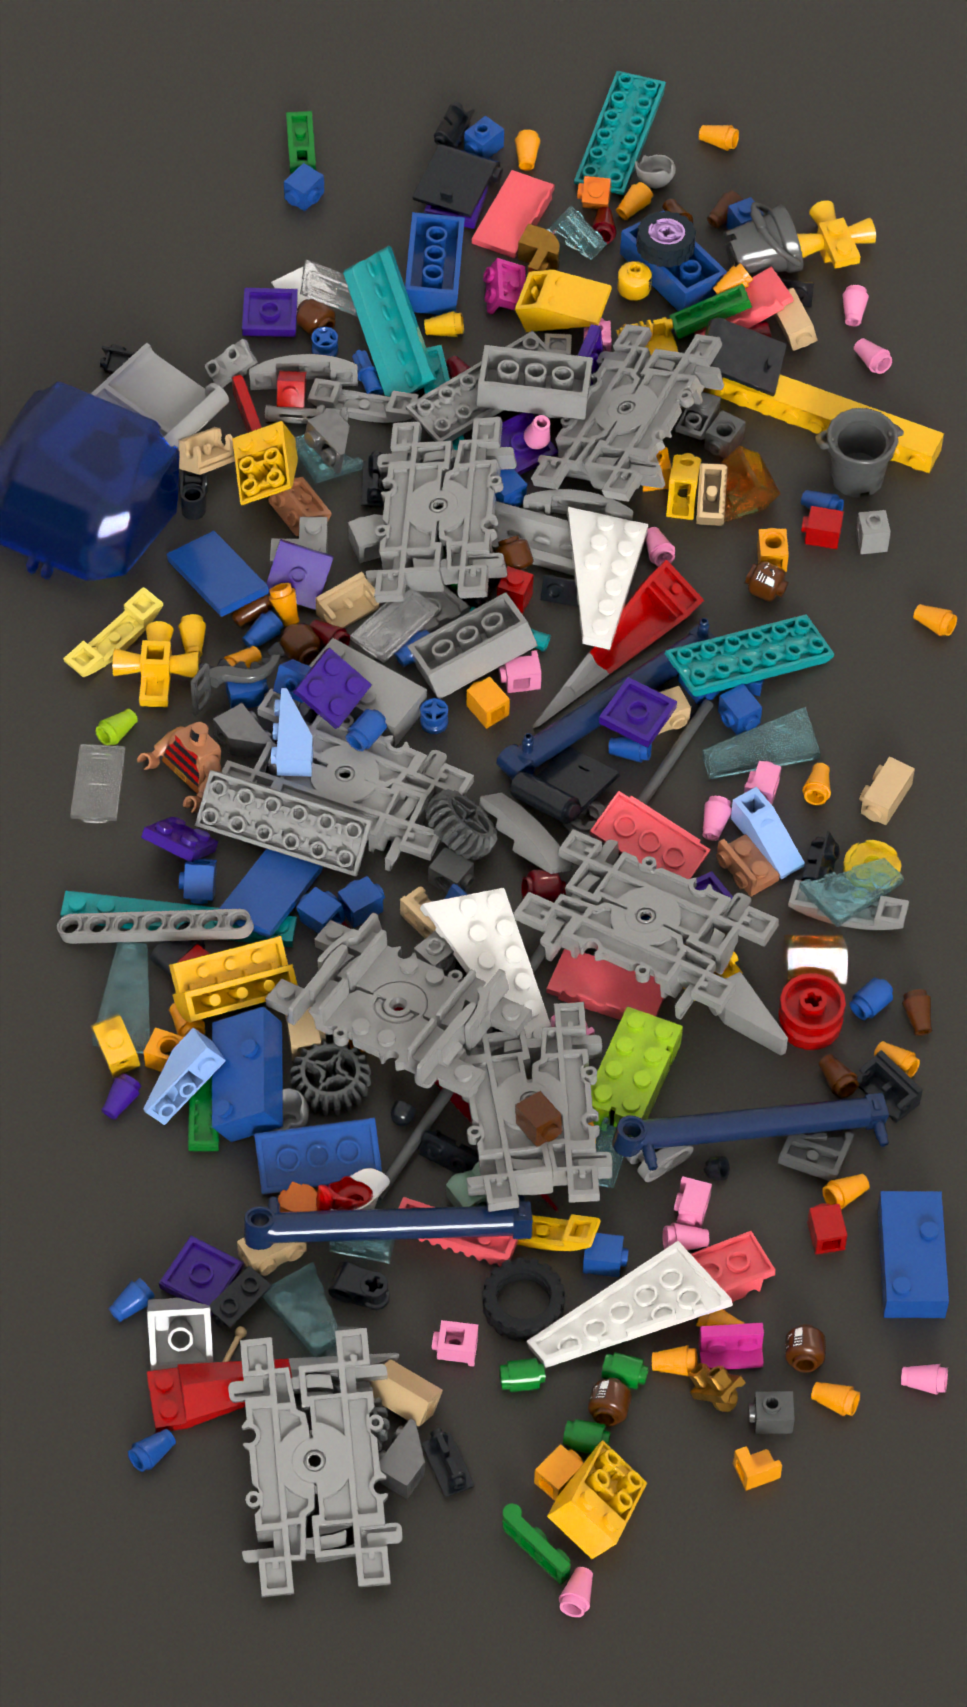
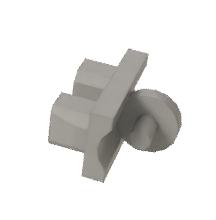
(231, 363)

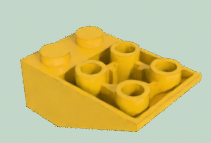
(560, 301)
(265, 462)
(598, 1501)

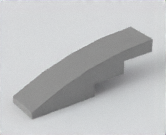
(529, 836)

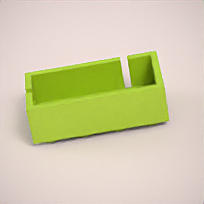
(635, 1066)

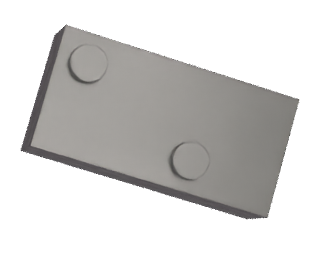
(534, 382)
(472, 645)
(390, 692)

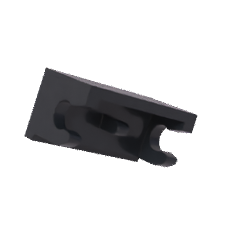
(886, 1077)

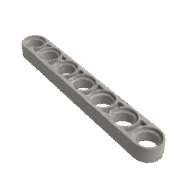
(165, 932)

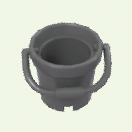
(765, 242)
(860, 449)

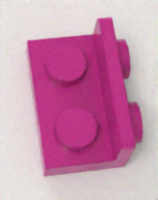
(503, 284)
(732, 1345)

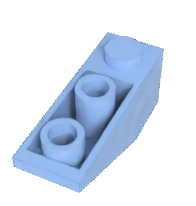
(294, 741)
(761, 823)
(184, 1073)

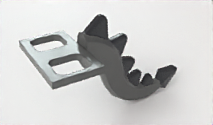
(226, 673)

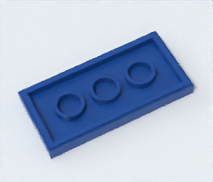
(217, 573)
(272, 890)
(316, 1154)

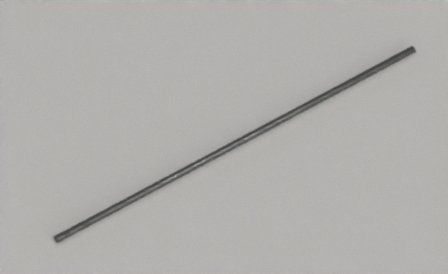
(539, 954)

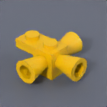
(834, 237)
(156, 664)

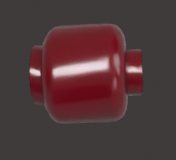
(543, 884)

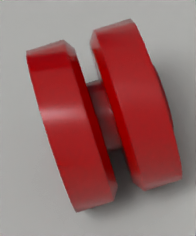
(811, 1011)

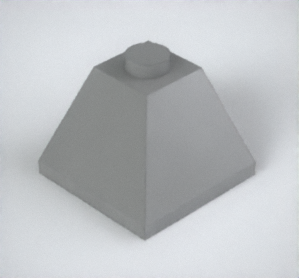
(179, 1333)

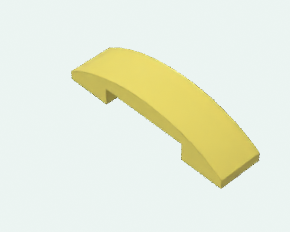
(120, 634)

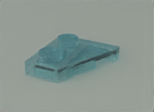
(578, 233)
(317, 468)

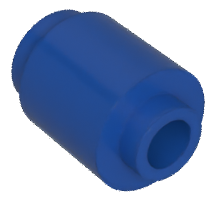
(366, 729)
(871, 998)

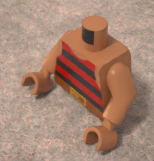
(190, 755)

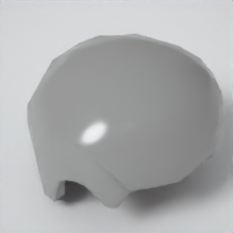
(655, 170)
(294, 1110)

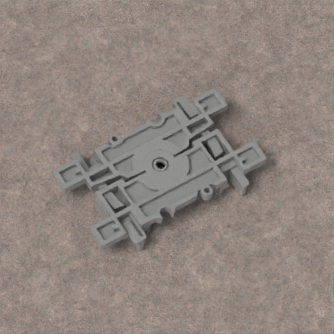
(620, 446)
(434, 476)
(606, 911)
(364, 982)
(346, 1470)

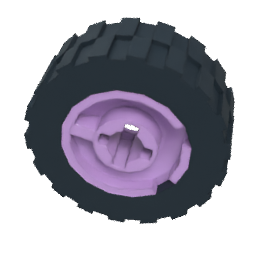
(666, 239)

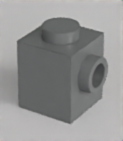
(772, 1412)

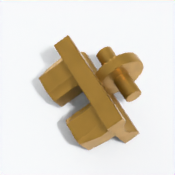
(715, 1386)

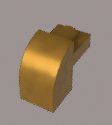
(539, 249)

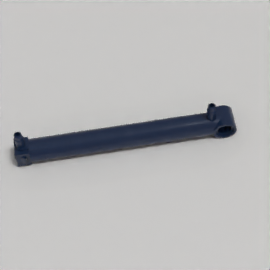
(585, 718)
(749, 1124)
(269, 1226)

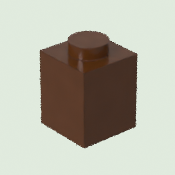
(538, 1119)

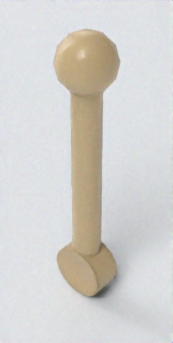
(240, 1333)

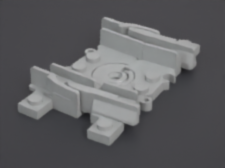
(383, 782)
(561, 1071)

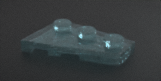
(852, 891)
(304, 1308)

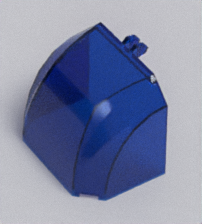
(84, 484)

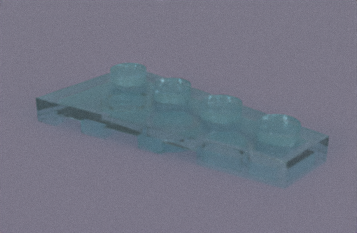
(780, 741)
(128, 993)

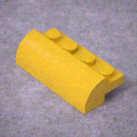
(229, 979)

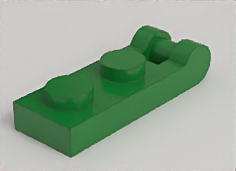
(300, 139)
(535, 1544)

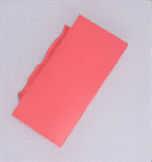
(517, 204)
(767, 298)
(648, 833)
(602, 986)
(736, 1264)

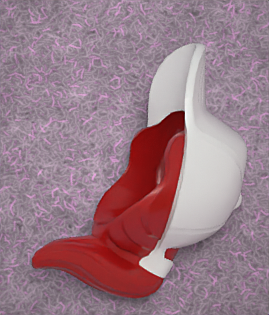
(353, 1192)

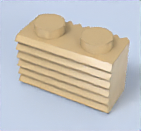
(711, 494)

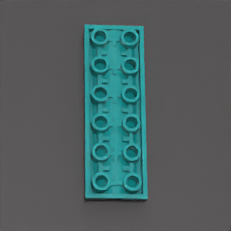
(621, 130)
(389, 323)
(750, 655)

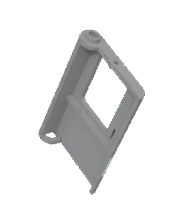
(163, 394)

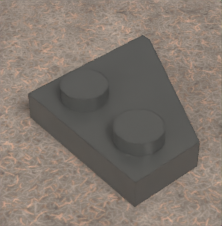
(816, 1154)

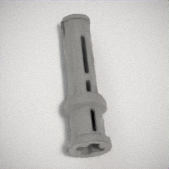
(274, 413)

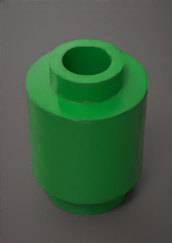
(625, 1368)
(521, 1375)
(585, 1435)

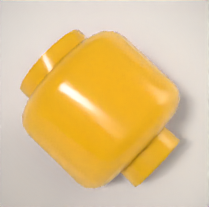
(634, 280)

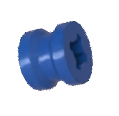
(325, 341)
(429, 710)

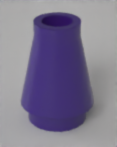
(121, 1095)

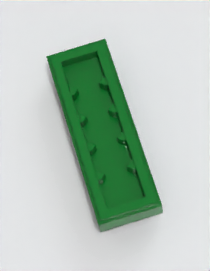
(719, 306)
(200, 1132)

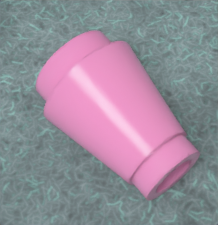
(854, 303)
(874, 356)
(538, 433)
(659, 547)
(716, 814)
(688, 1236)
(926, 1378)
(577, 1593)

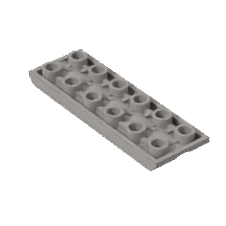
(452, 406)
(545, 534)
(283, 822)

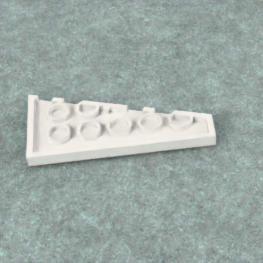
(604, 565)
(487, 939)
(648, 1299)

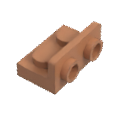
(297, 503)
(746, 864)

